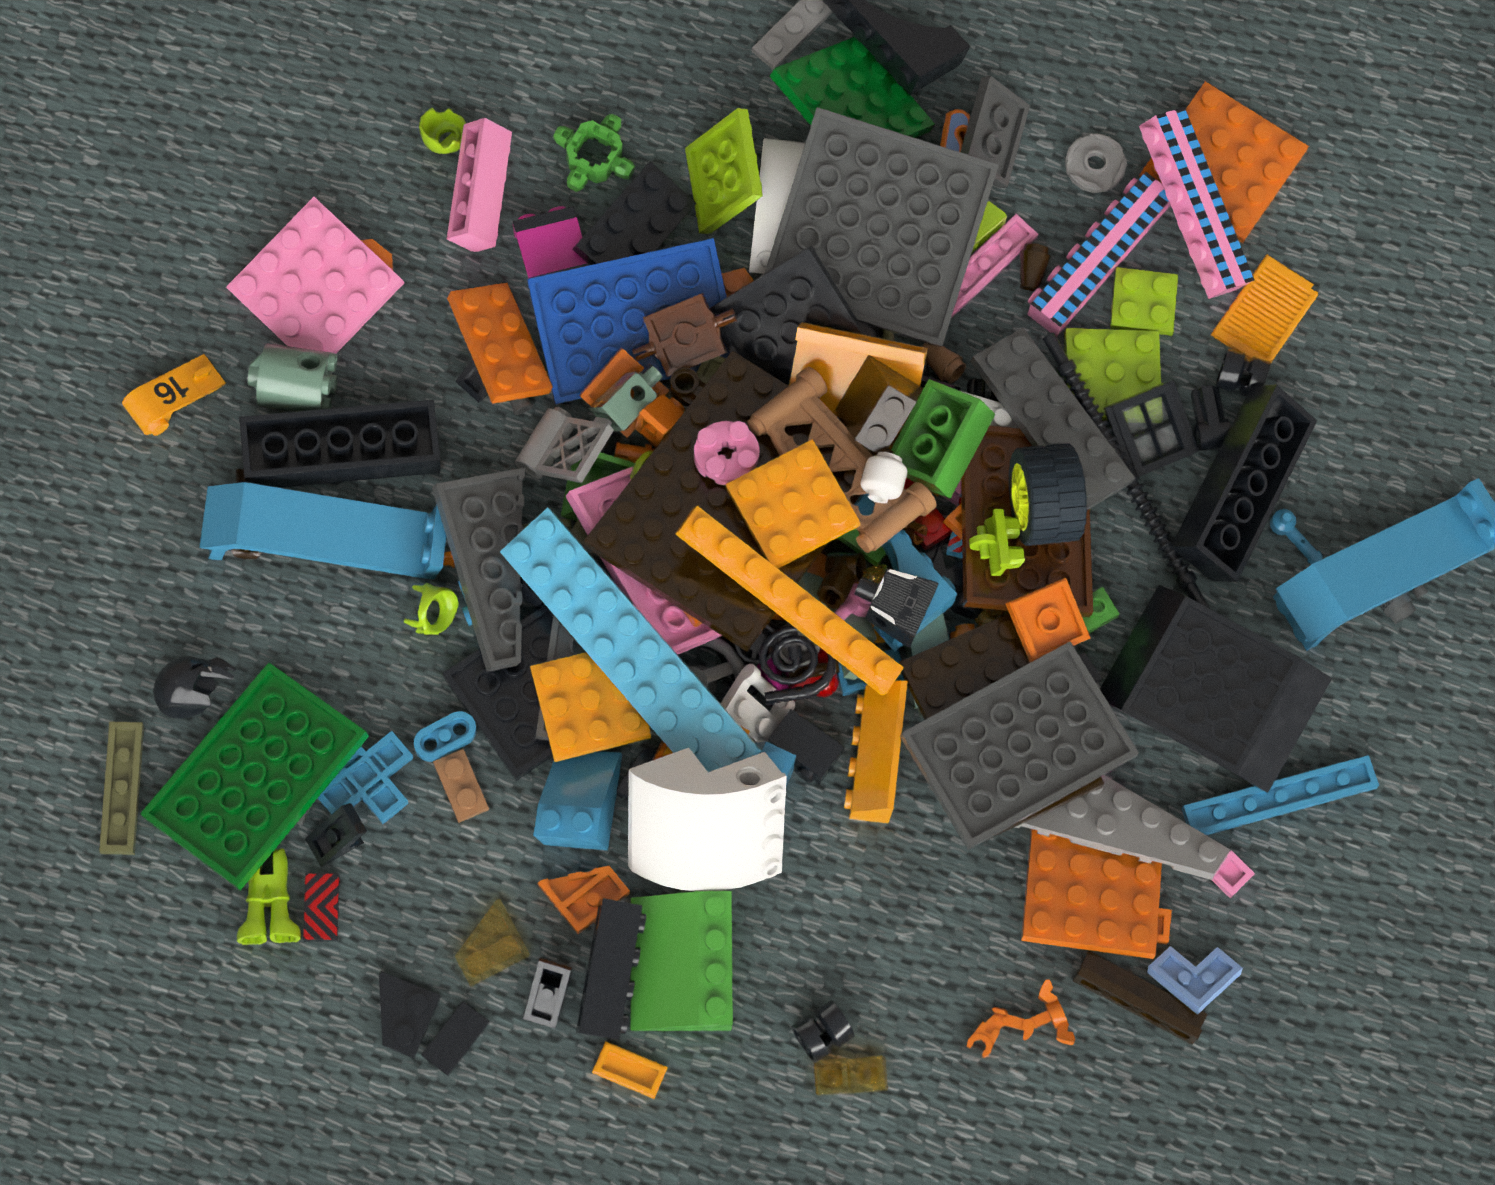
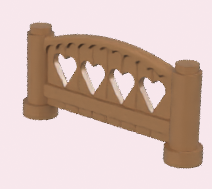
(801, 405)

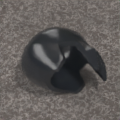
(186, 685)

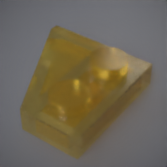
(491, 946)

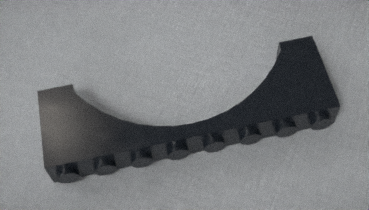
(907, 50)

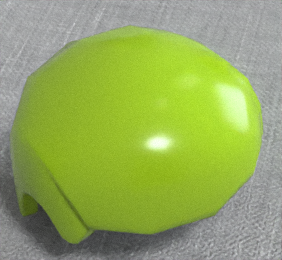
(434, 124)

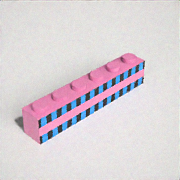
(1196, 202)
(1099, 255)

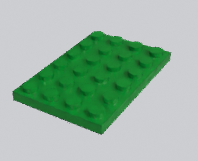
(254, 775)

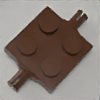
(685, 334)

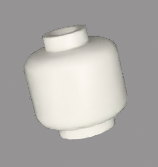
(883, 477)

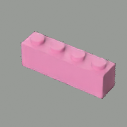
(479, 185)

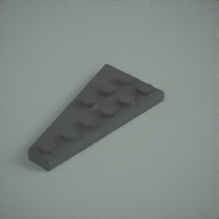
(479, 521)

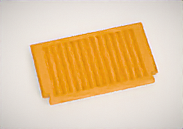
(1266, 311)

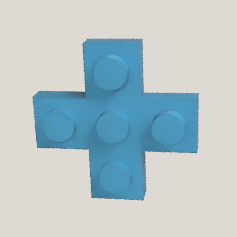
(367, 779)

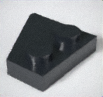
(404, 1014)

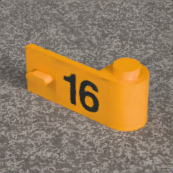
(157, 399)

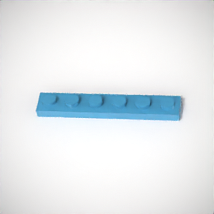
(1284, 796)

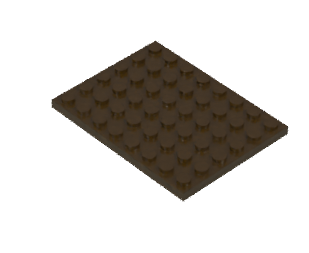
(643, 520)

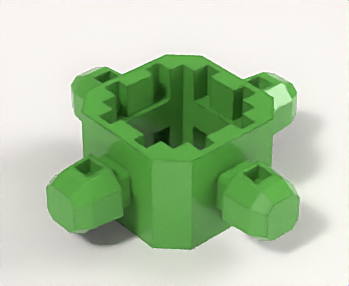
(580, 168)

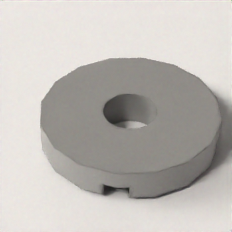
(1095, 179)

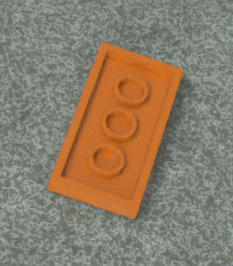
(499, 343)

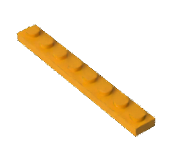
(789, 600)

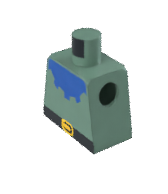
(617, 402)

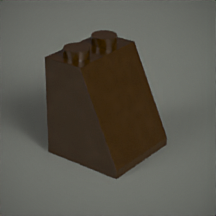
(877, 404)

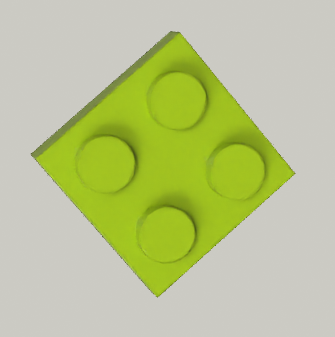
(1144, 301)

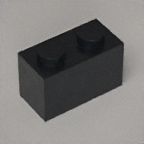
(813, 748)

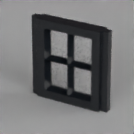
(1152, 428)

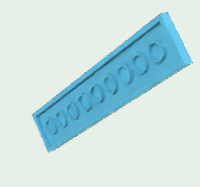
(625, 644)

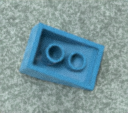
(579, 801)

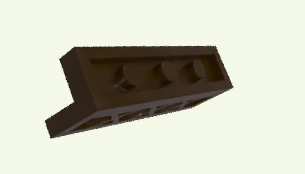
(1139, 997)

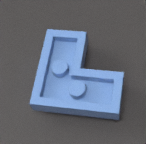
(1193, 984)

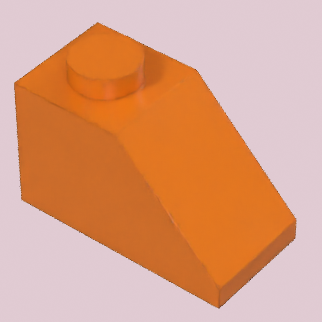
(658, 418)

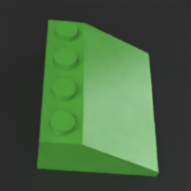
(684, 963)

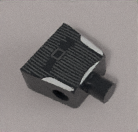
(897, 603)

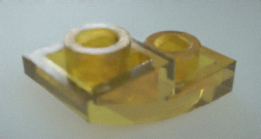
(850, 1075)

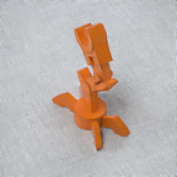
(989, 1030)

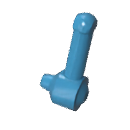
(1284, 523)

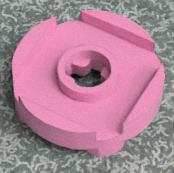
(735, 437)

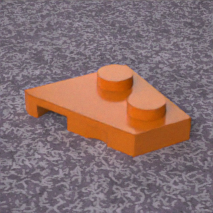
(580, 892)

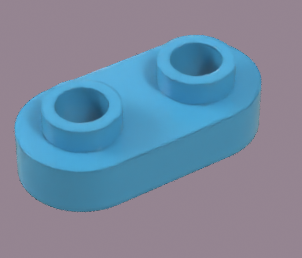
(443, 734)

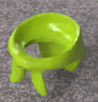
(447, 604)

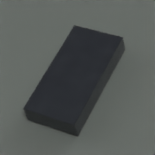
(455, 1038)

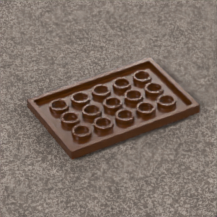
(987, 488)

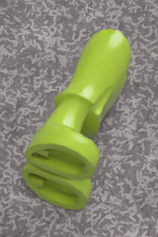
(269, 891)

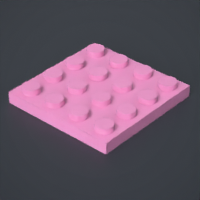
(315, 282)

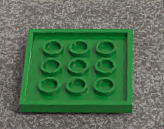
(851, 84)

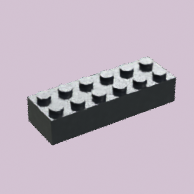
(340, 444)
(1244, 483)

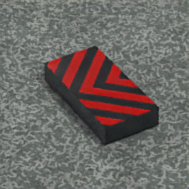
(321, 907)

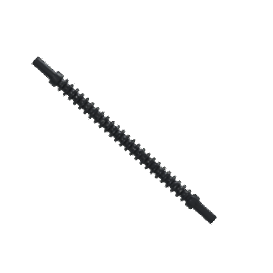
(1066, 369)

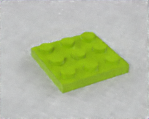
(723, 171)
(1114, 362)

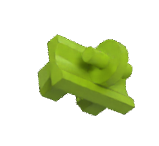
(993, 542)

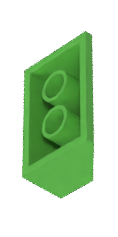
(942, 437)

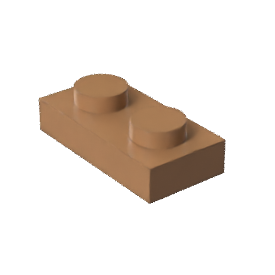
(460, 785)

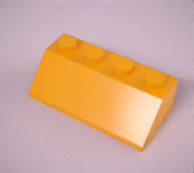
(877, 753)

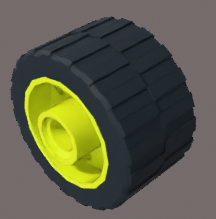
(1048, 493)

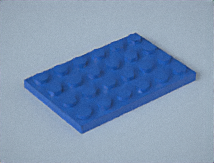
(601, 307)

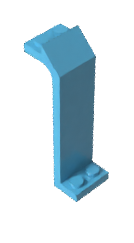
(322, 529)
(1388, 564)

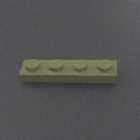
(121, 788)

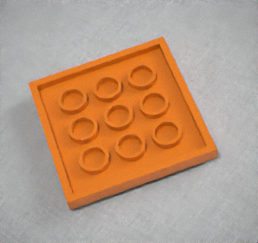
(1244, 154)
(1090, 898)

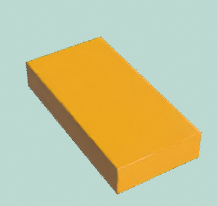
(629, 1070)

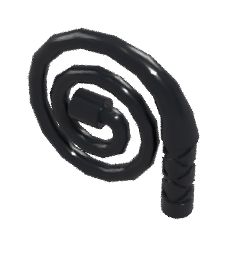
(795, 655)

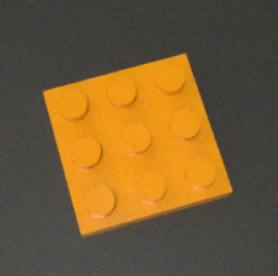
(792, 504)
(584, 708)

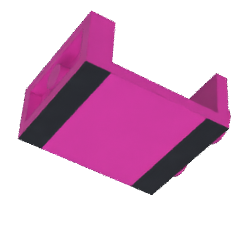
(548, 241)

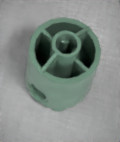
(293, 378)

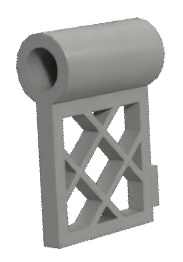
(550, 441)

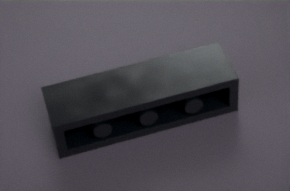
(609, 969)

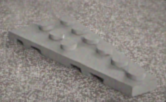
(1126, 823)

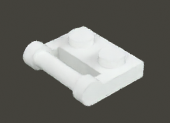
(748, 710)

